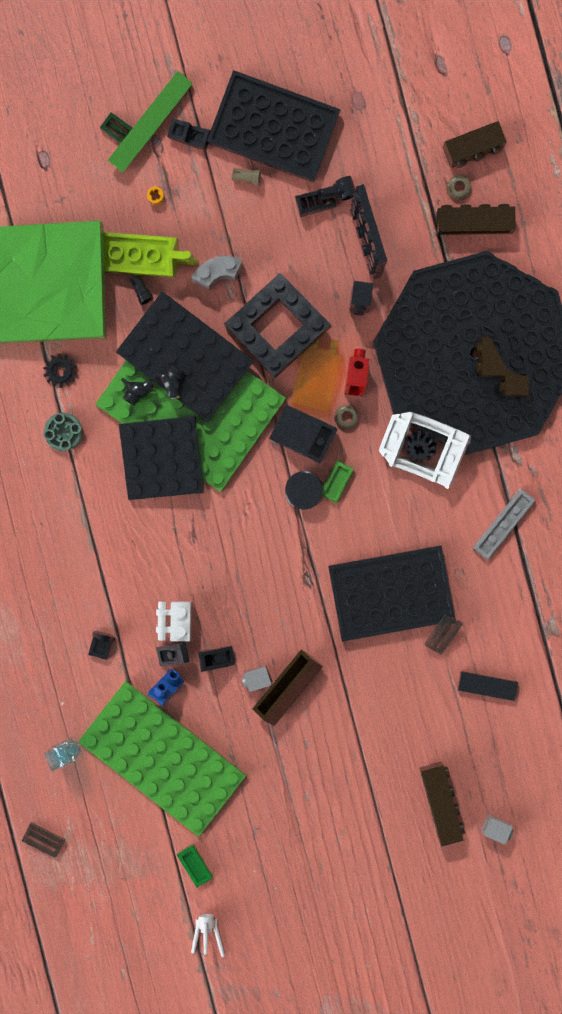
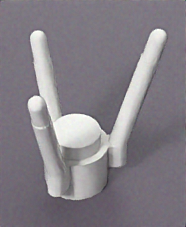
(206, 923)

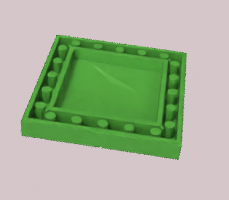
(52, 282)

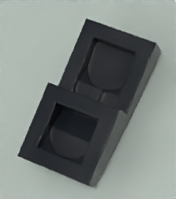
(188, 134)

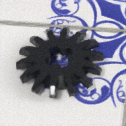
(53, 366)

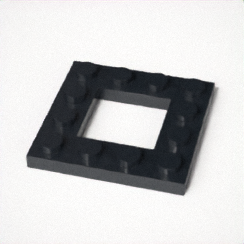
(368, 232)
(243, 320)

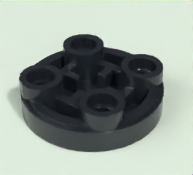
(304, 490)

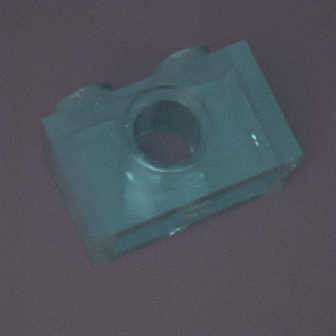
(62, 753)

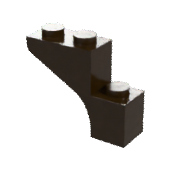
(492, 366)

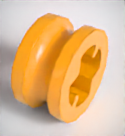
(158, 201)

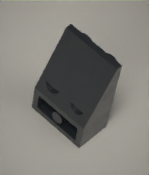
(303, 434)

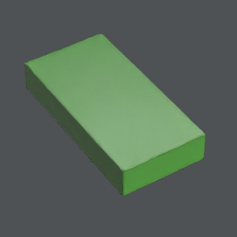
(337, 481)

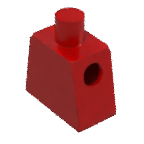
(357, 373)

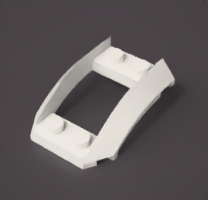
(450, 457)

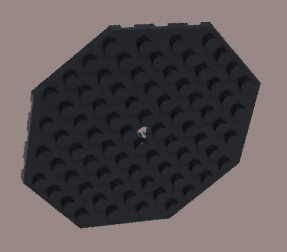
(438, 322)

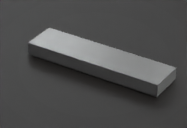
(503, 524)

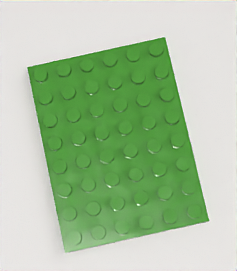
(223, 439)

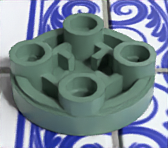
(63, 432)

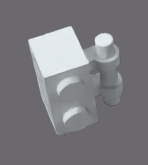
(180, 620)

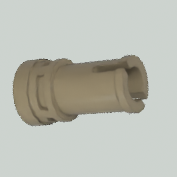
(251, 176)

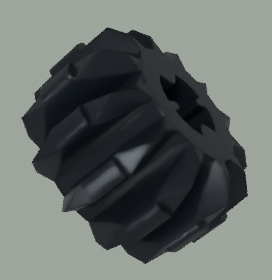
(416, 439)

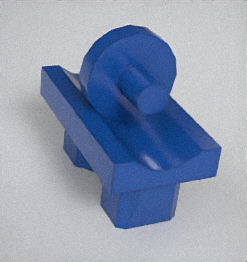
(166, 687)

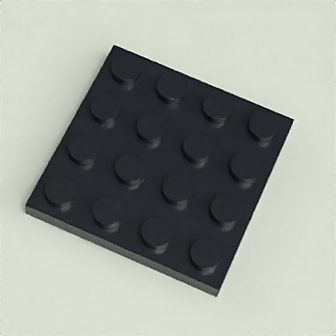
(161, 458)

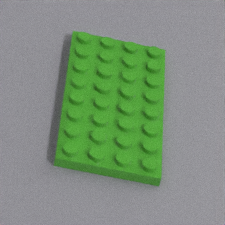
(162, 758)

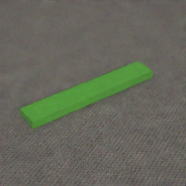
(150, 121)

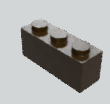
(474, 145)

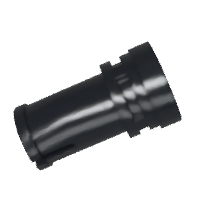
(143, 294)

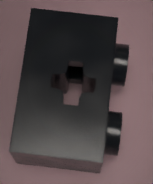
(361, 297)

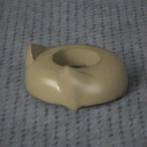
(451, 189)
(338, 416)

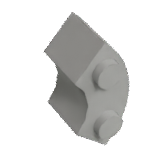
(217, 270)

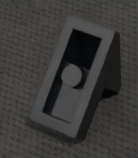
(173, 654)
(216, 658)

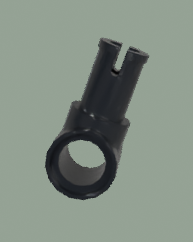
(342, 188)

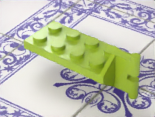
(144, 255)

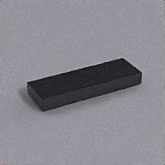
(487, 686)

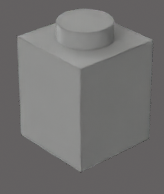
(256, 678)
(497, 829)

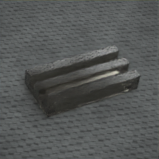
(451, 620)
(60, 840)

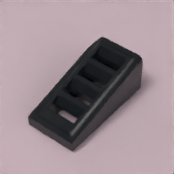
(311, 210)

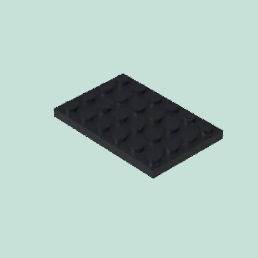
(273, 126)
(178, 338)
(391, 593)

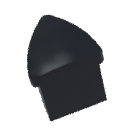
(101, 644)

